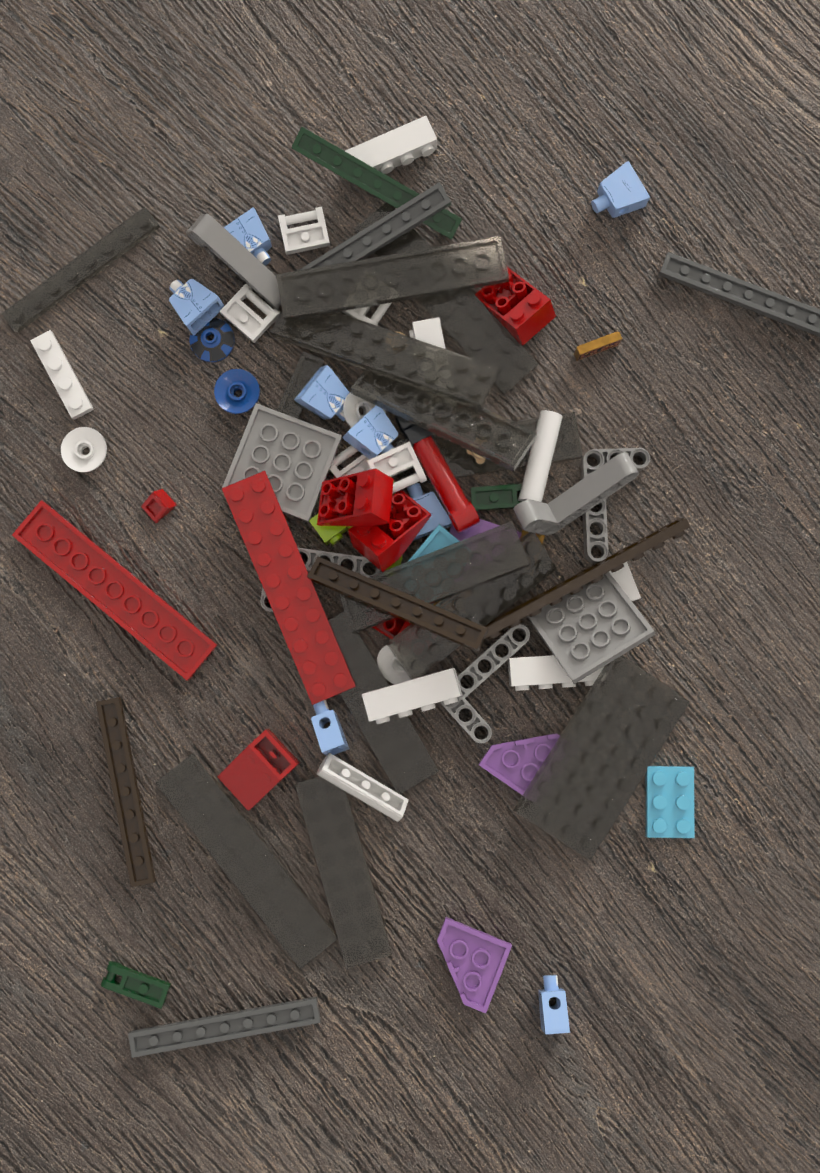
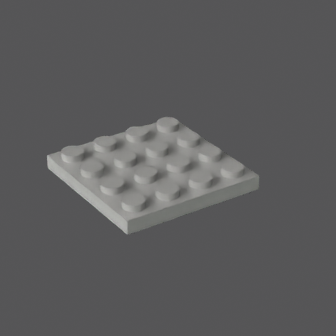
(291, 453)
(591, 627)

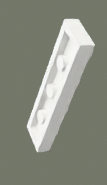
(62, 375)

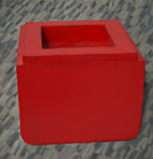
(158, 505)

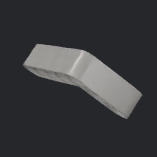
(210, 233)
(577, 500)
(600, 518)
(359, 565)
(479, 677)

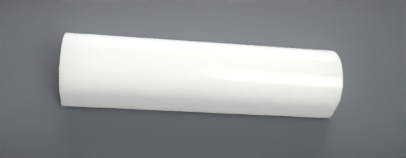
(540, 456)
(363, 787)

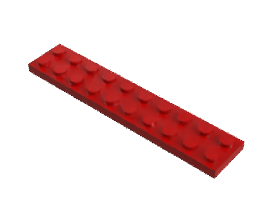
(288, 587)
(115, 590)

